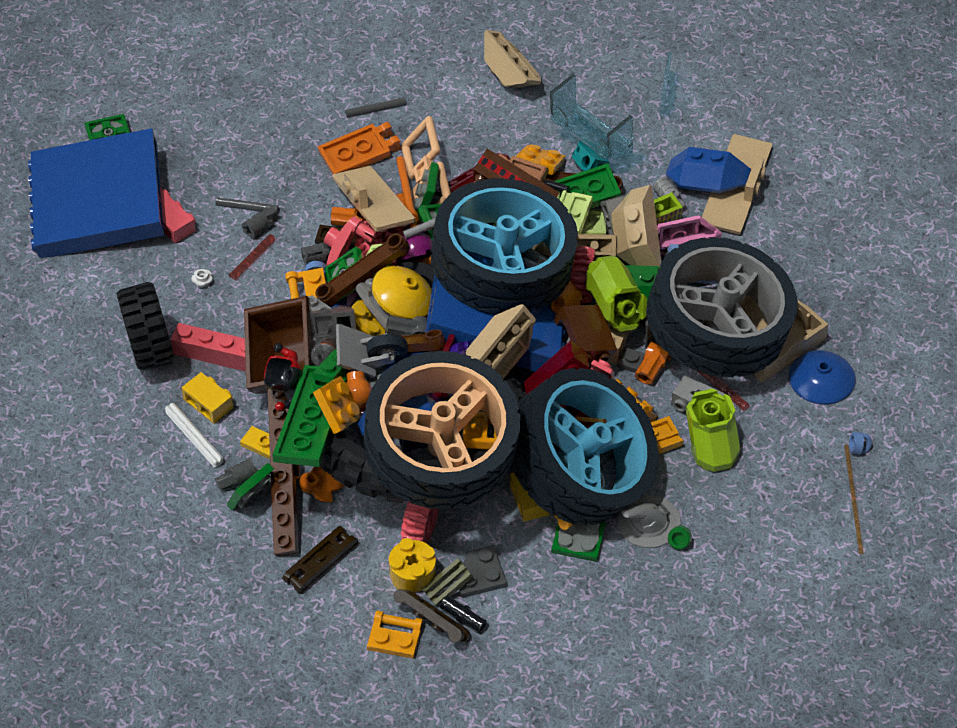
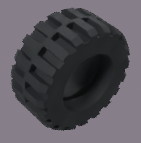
(145, 325)

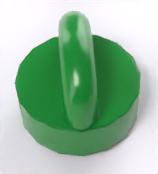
(679, 537)

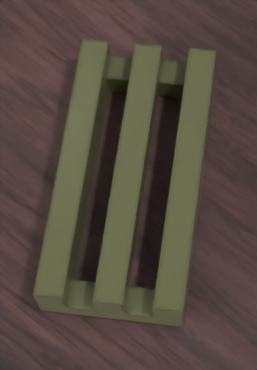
(445, 579)

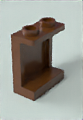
(588, 330)

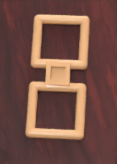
(416, 171)

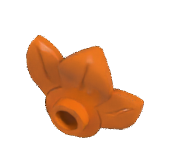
(319, 484)

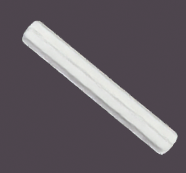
(194, 435)

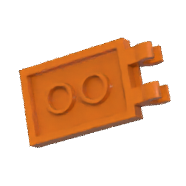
(359, 148)

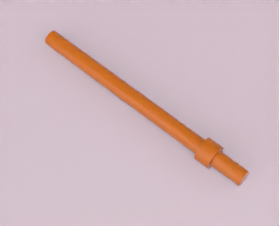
(406, 189)

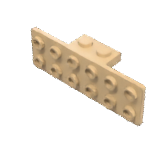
(373, 198)
(730, 209)

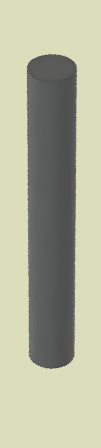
(375, 107)
(243, 204)

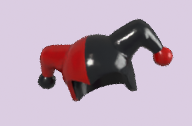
(283, 374)

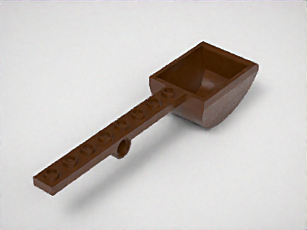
(265, 326)

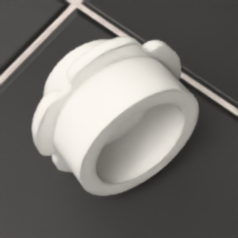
(201, 281)

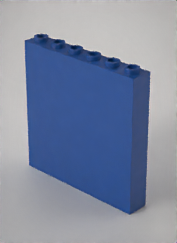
(95, 194)
(466, 323)

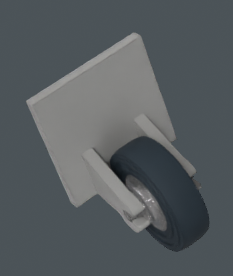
(367, 352)

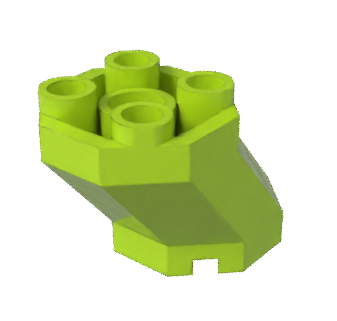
(616, 293)
(713, 430)

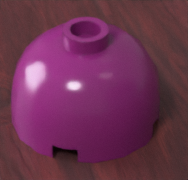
(419, 248)

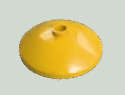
(401, 292)

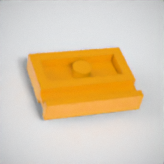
(666, 434)

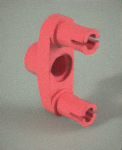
(341, 240)

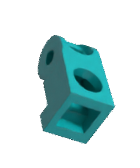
(587, 158)

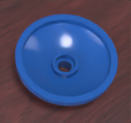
(821, 377)

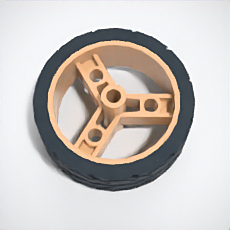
(474, 389)

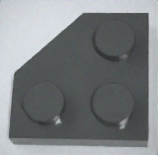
(486, 571)

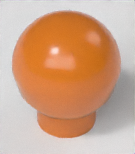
(358, 387)

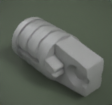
(665, 186)

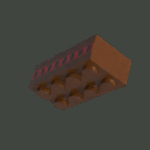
(495, 166)

